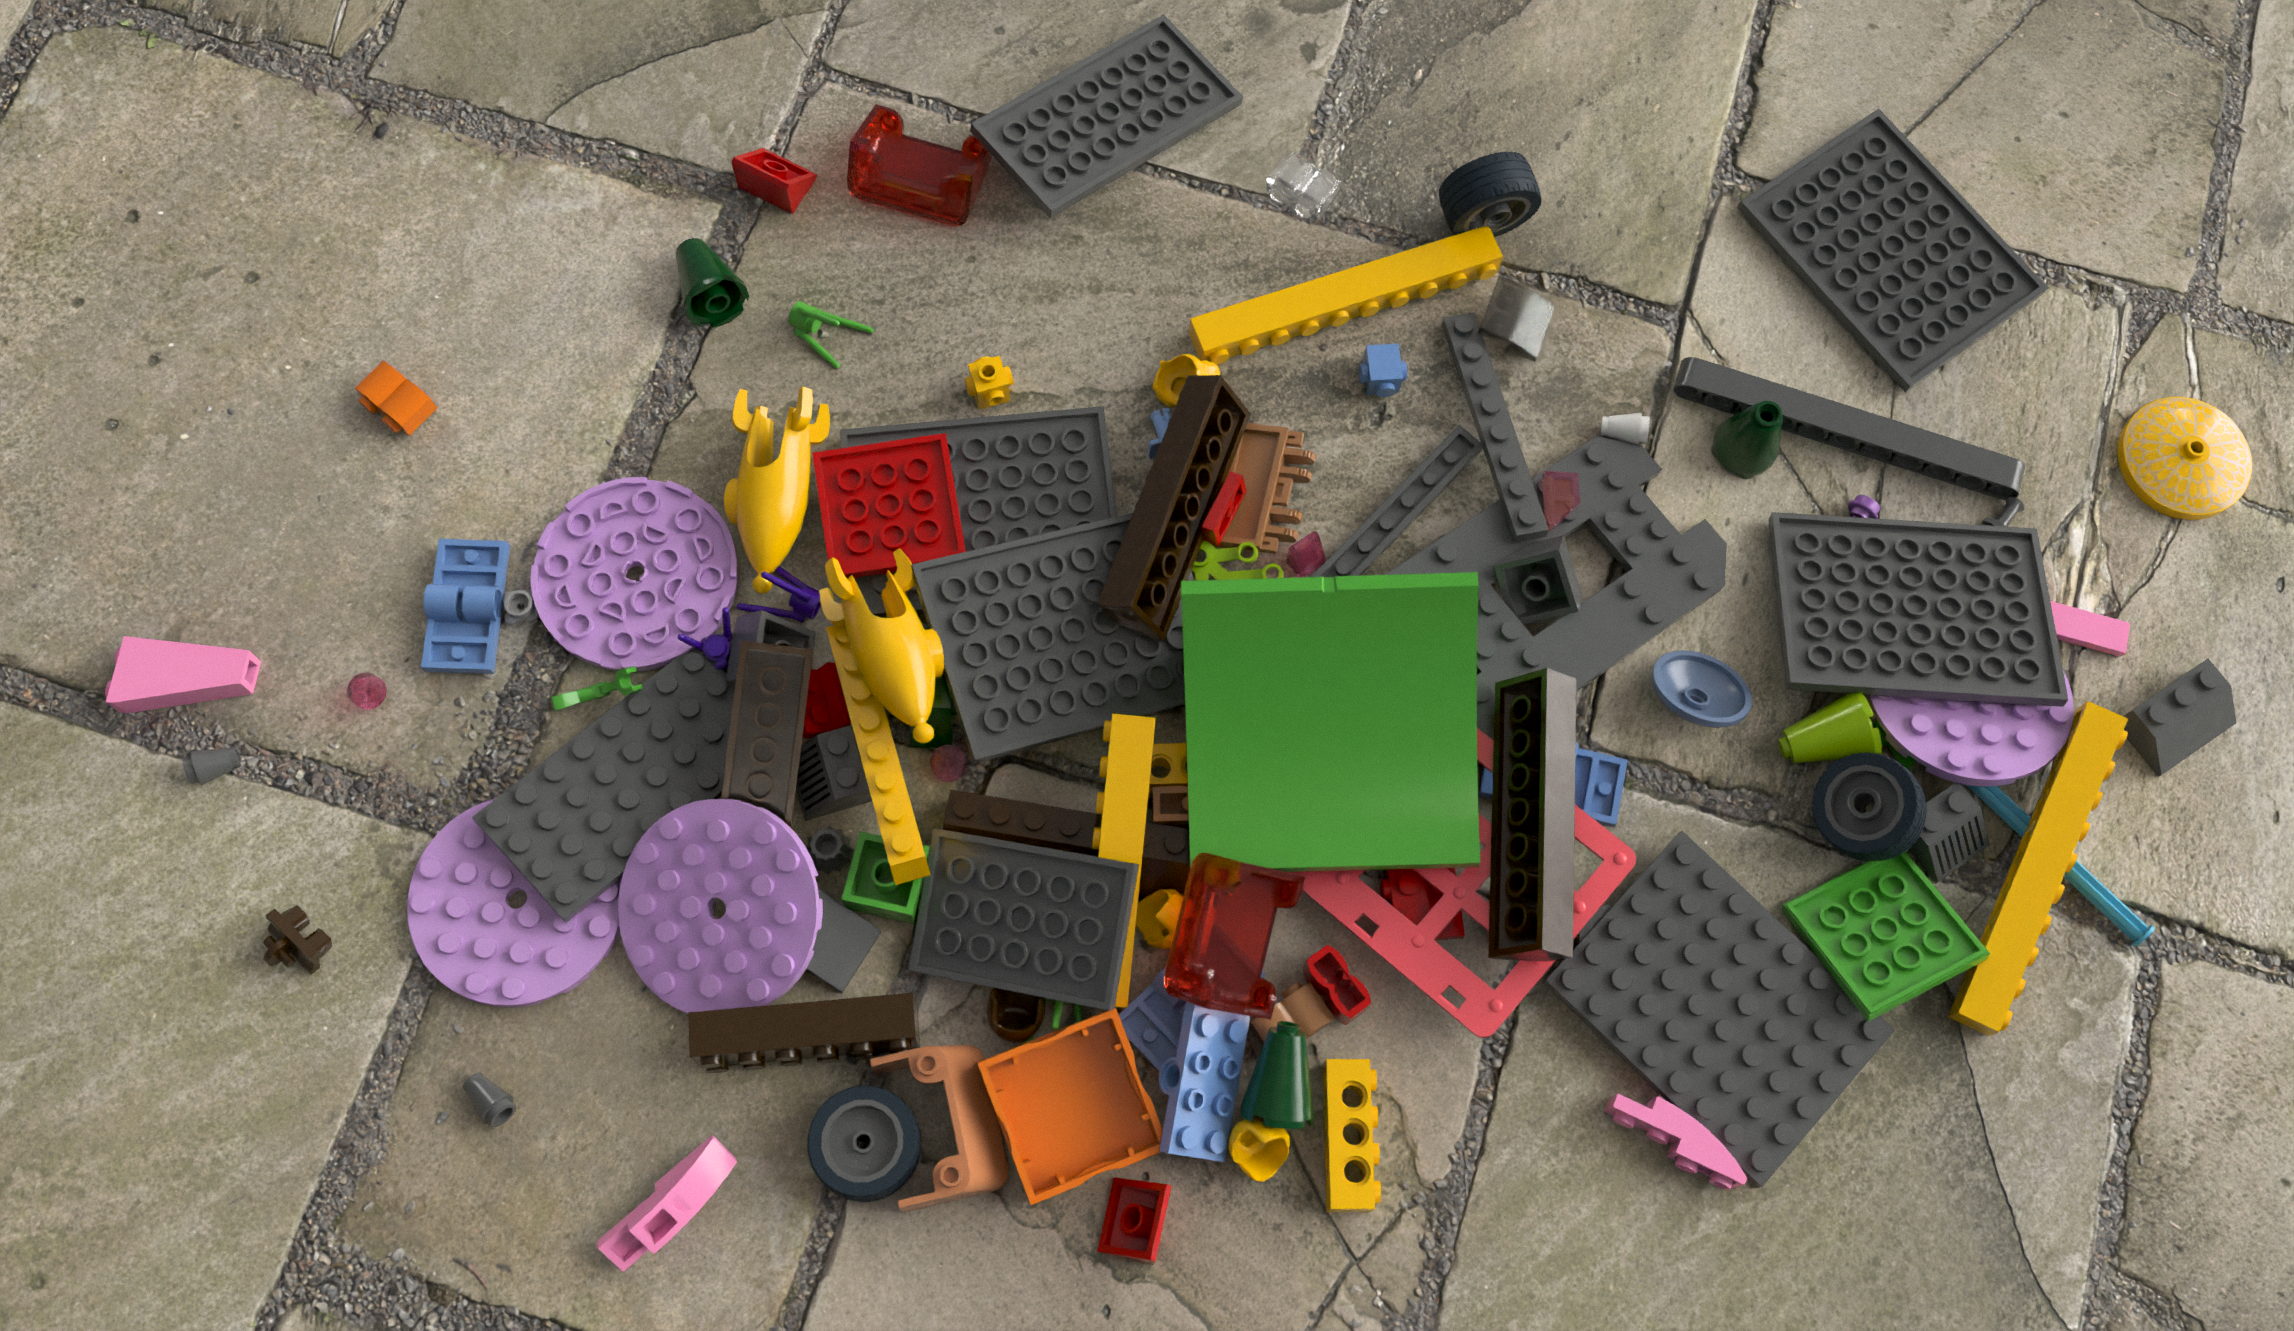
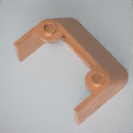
(981, 1154)

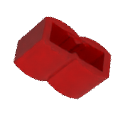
(1342, 992)

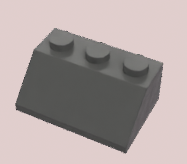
(2181, 717)

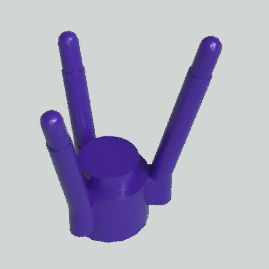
(804, 598)
(715, 647)

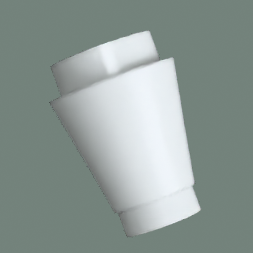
(1626, 428)

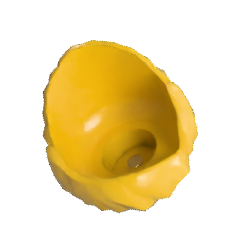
(1173, 374)

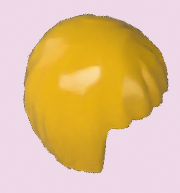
(1159, 916)
(1258, 1148)

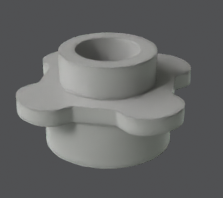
(513, 600)

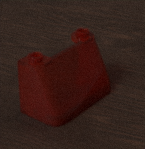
(912, 172)
(1227, 933)

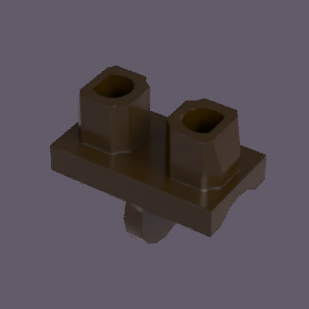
(286, 930)

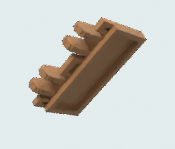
(1268, 482)

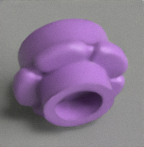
(1863, 507)

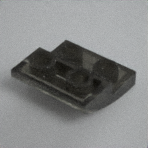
(1516, 318)

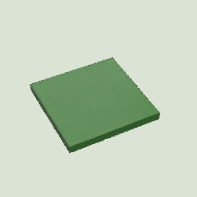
(1884, 933)

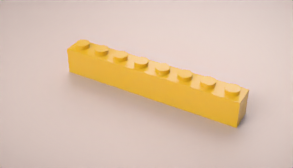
(880, 766)
(1125, 810)

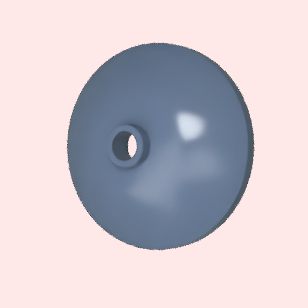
(1701, 689)

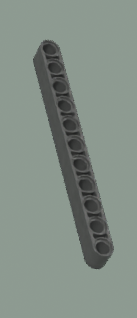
(1854, 429)

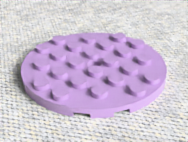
(626, 524)
(1974, 739)
(769, 899)
(482, 944)

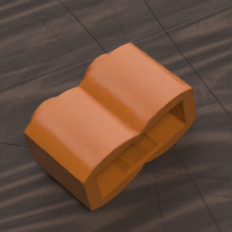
(395, 398)

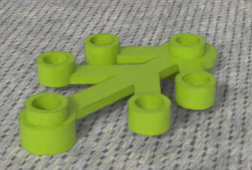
(1216, 556)

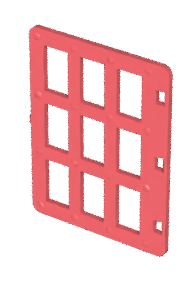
(1413, 947)

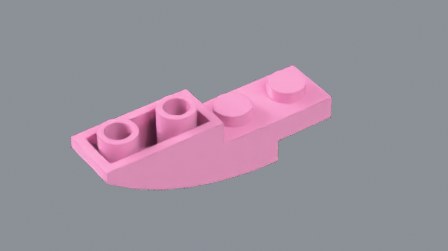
(1691, 1143)
(670, 1207)

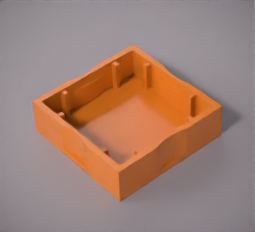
(1071, 1105)

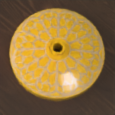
(2184, 458)

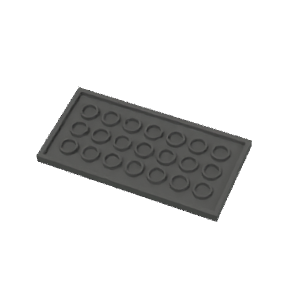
(1105, 115)
(598, 794)

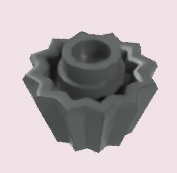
(829, 849)

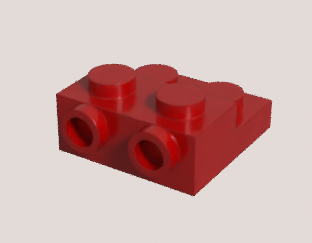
(1415, 898)

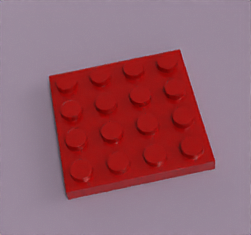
(886, 501)

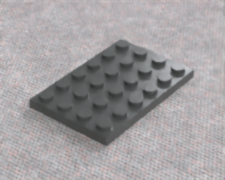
(1024, 918)

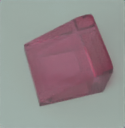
(1306, 555)

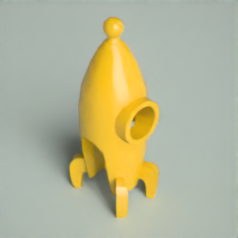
(771, 496)
(891, 653)

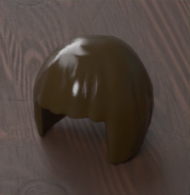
(1014, 1014)

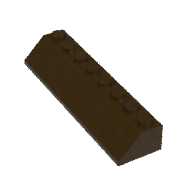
(1173, 506)
(1533, 818)
(1164, 849)

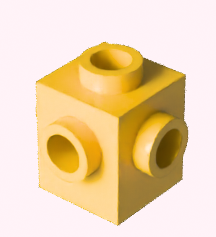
(989, 381)

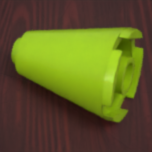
(1832, 732)

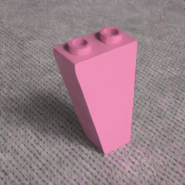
(172, 674)

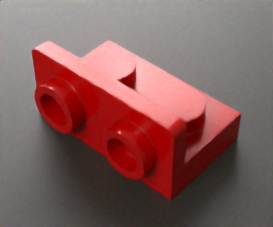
(825, 702)

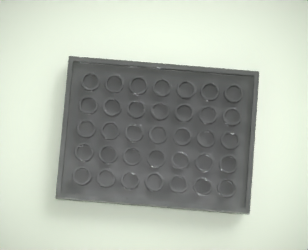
(1892, 249)
(1011, 476)
(1915, 609)
(1032, 647)
(1718, 1007)

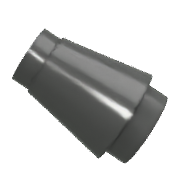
(210, 764)
(489, 1100)

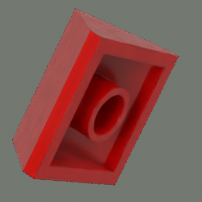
(772, 178)
(1134, 1219)

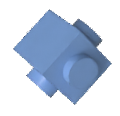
(1382, 370)

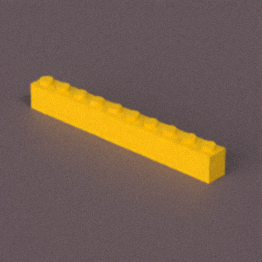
(1345, 295)
(2039, 868)

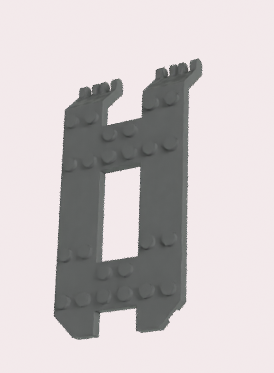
(1662, 583)

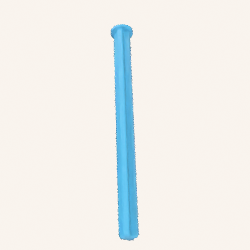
(2078, 876)

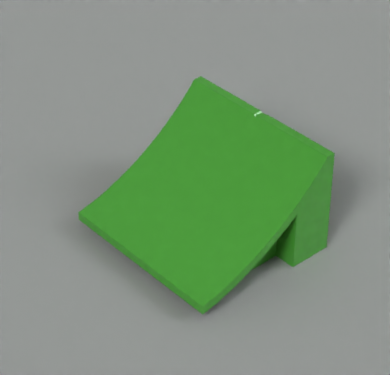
(1333, 721)

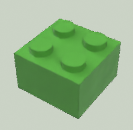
(872, 886)

